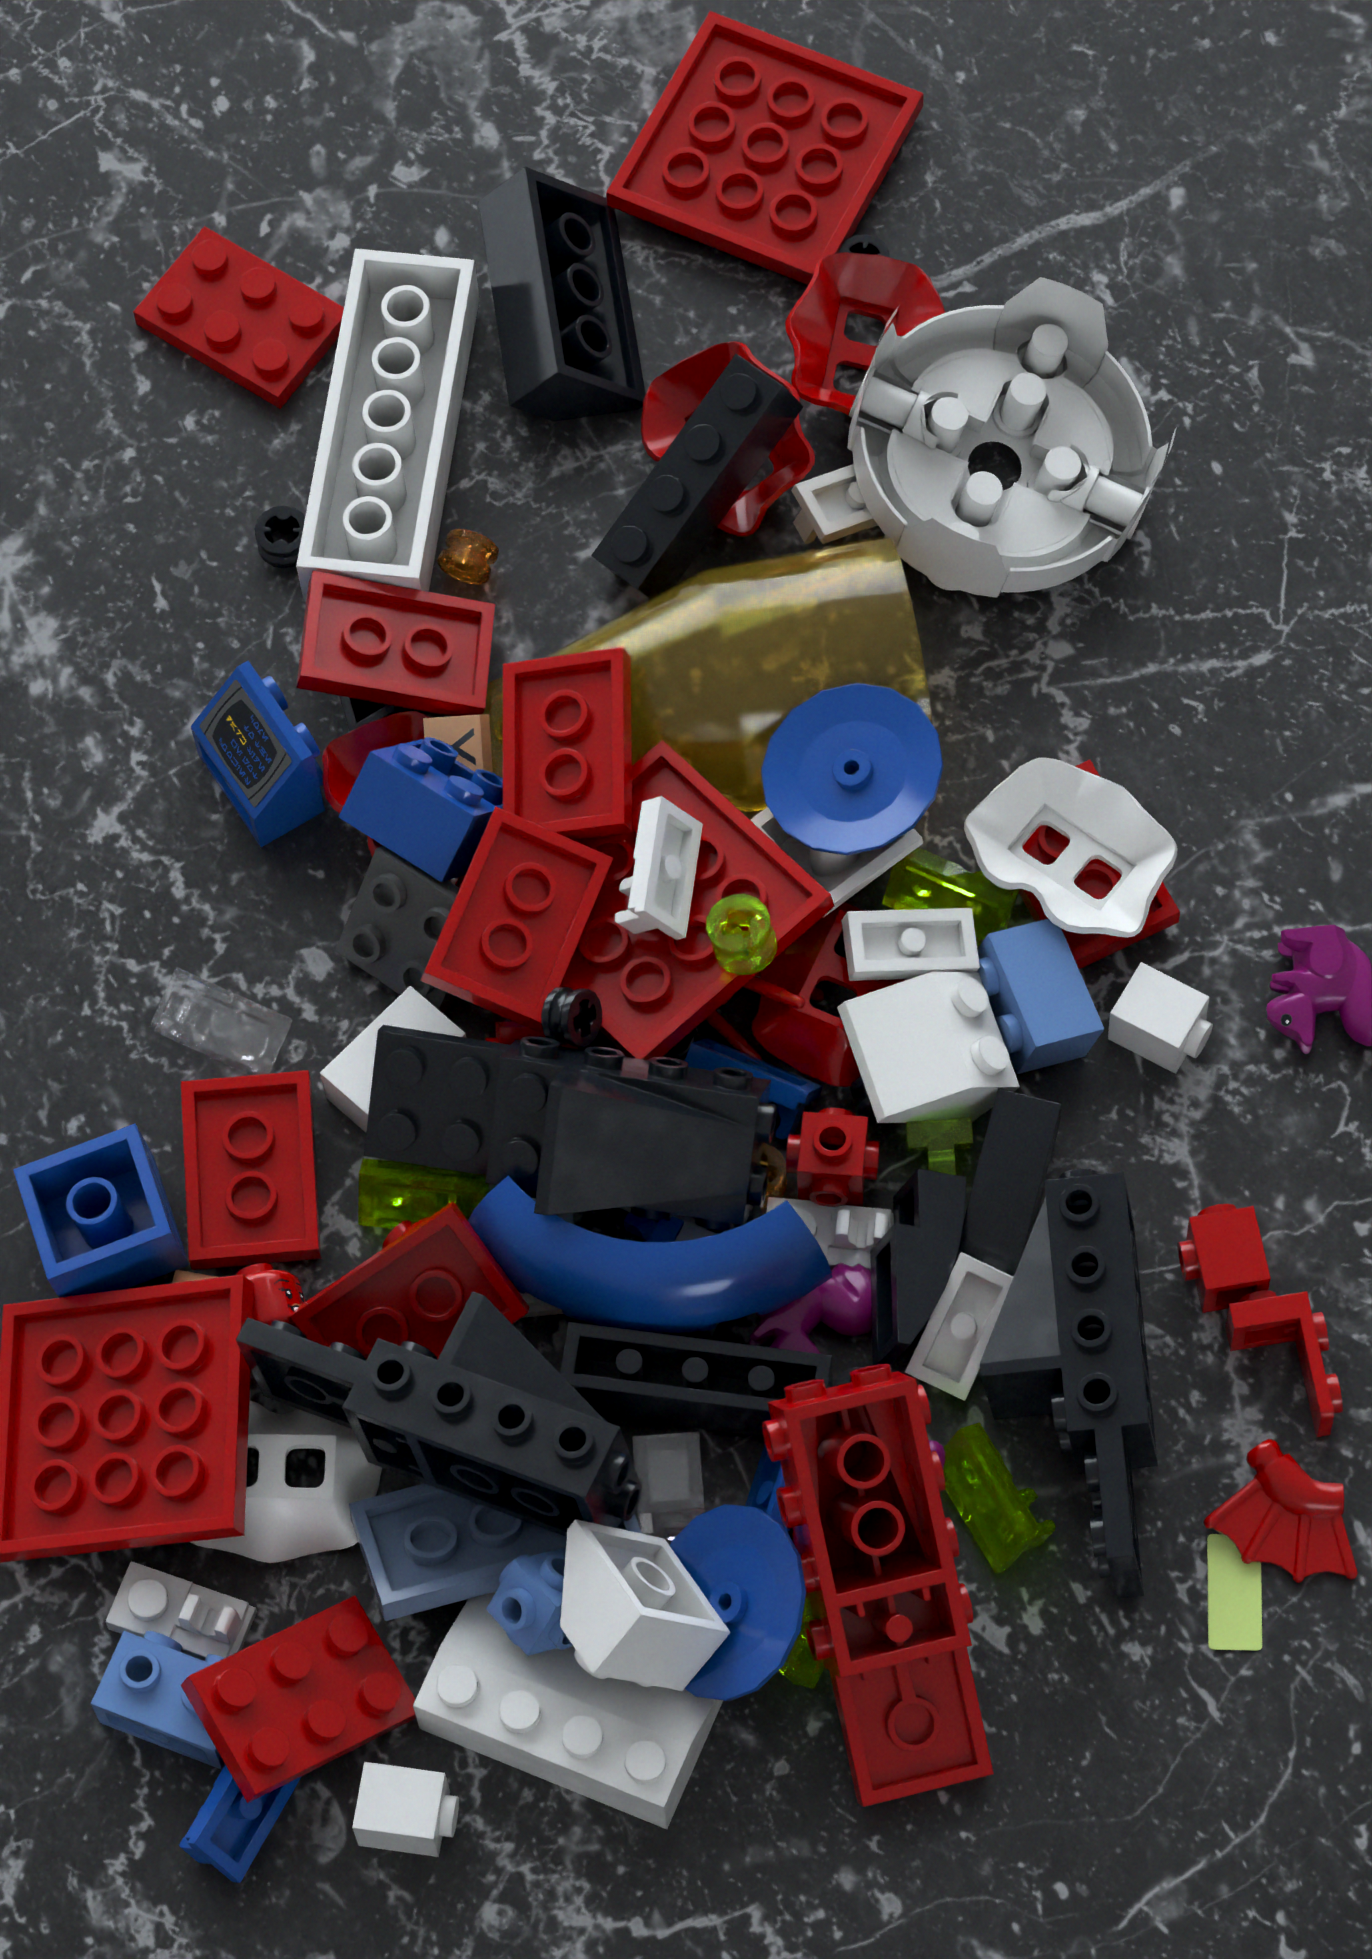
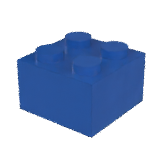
(101, 1215)

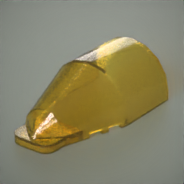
(748, 644)

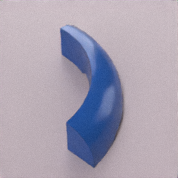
(650, 1283)

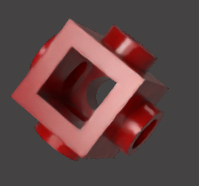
(832, 1157)

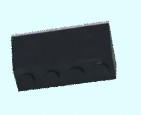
(560, 299)

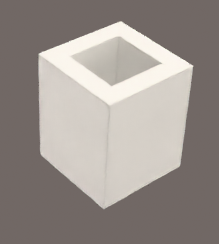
(1160, 1018)
(404, 1809)

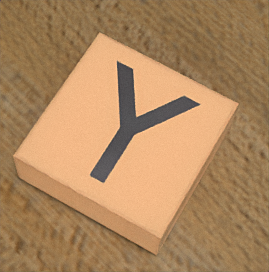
(467, 735)

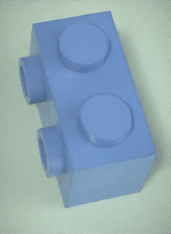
(1038, 995)
(146, 1698)

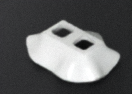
(1100, 824)
(295, 1520)

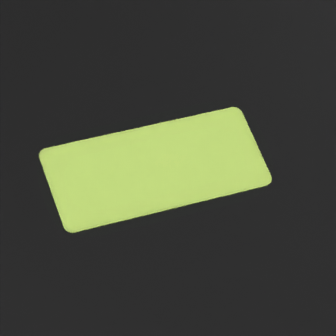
(1233, 1598)

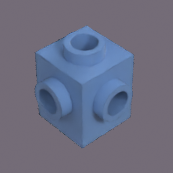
(531, 1602)

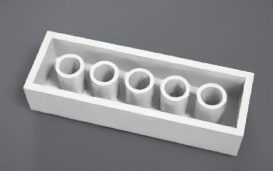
(390, 419)

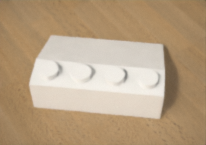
(561, 1723)

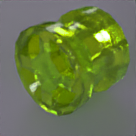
(737, 949)

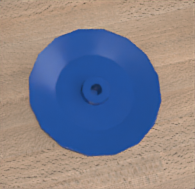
(852, 769)
(755, 1586)

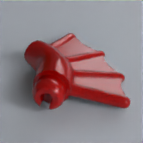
(1286, 1518)

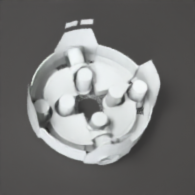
(1015, 377)

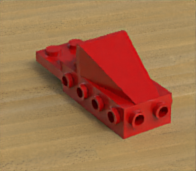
(881, 1579)

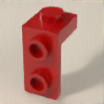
(1271, 1319)

